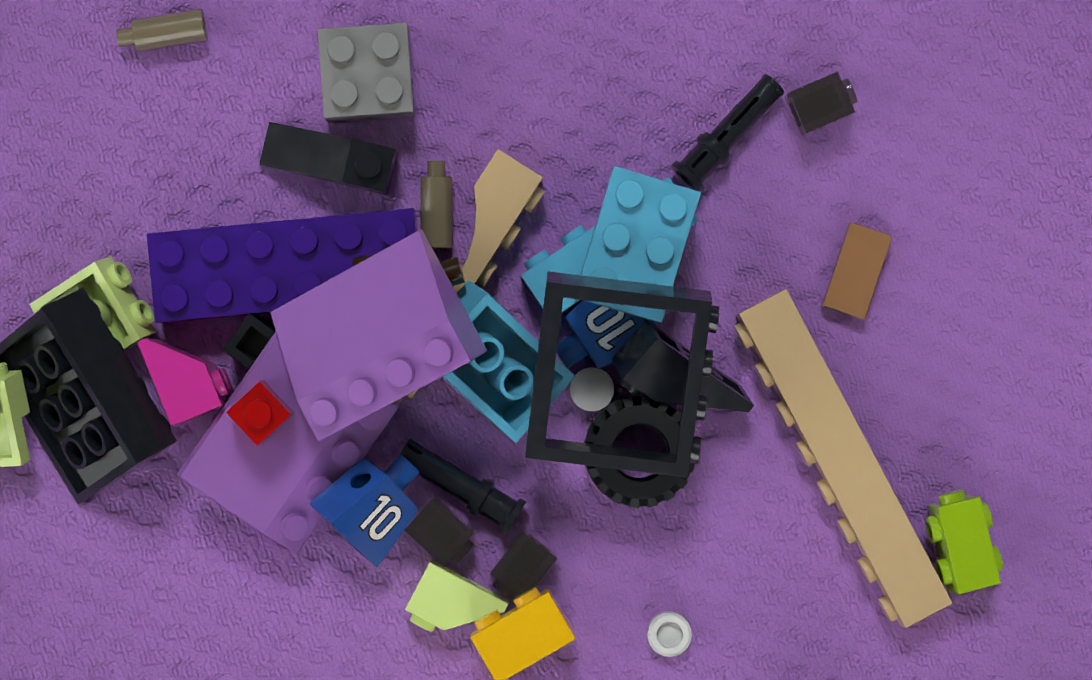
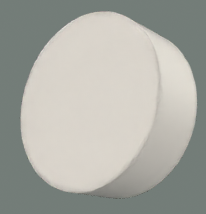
(592, 389)
(669, 634)

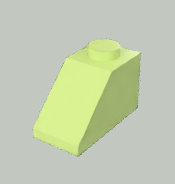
(450, 599)

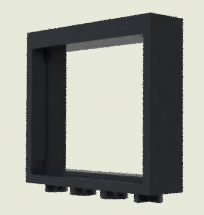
(694, 403)

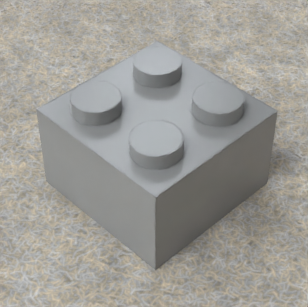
(366, 72)

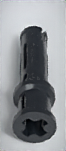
(715, 147)
(478, 495)

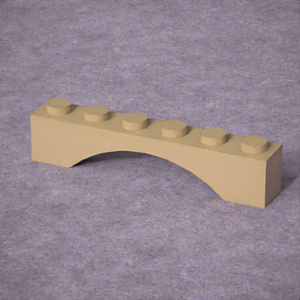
(500, 198)

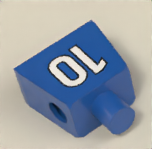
(596, 333)
(370, 506)

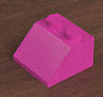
(185, 381)

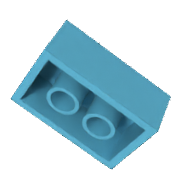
(640, 234)
(503, 377)

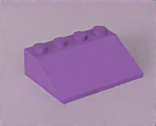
(374, 335)
(281, 476)

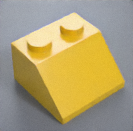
(522, 634)

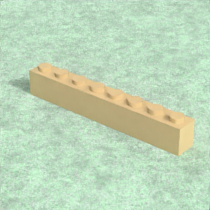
(843, 459)

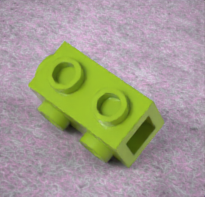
(963, 542)

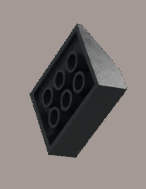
(84, 396)

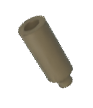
(164, 30)
(436, 206)

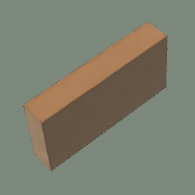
(856, 270)

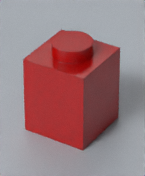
(260, 412)

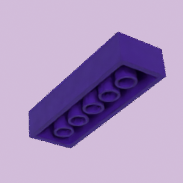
(261, 264)

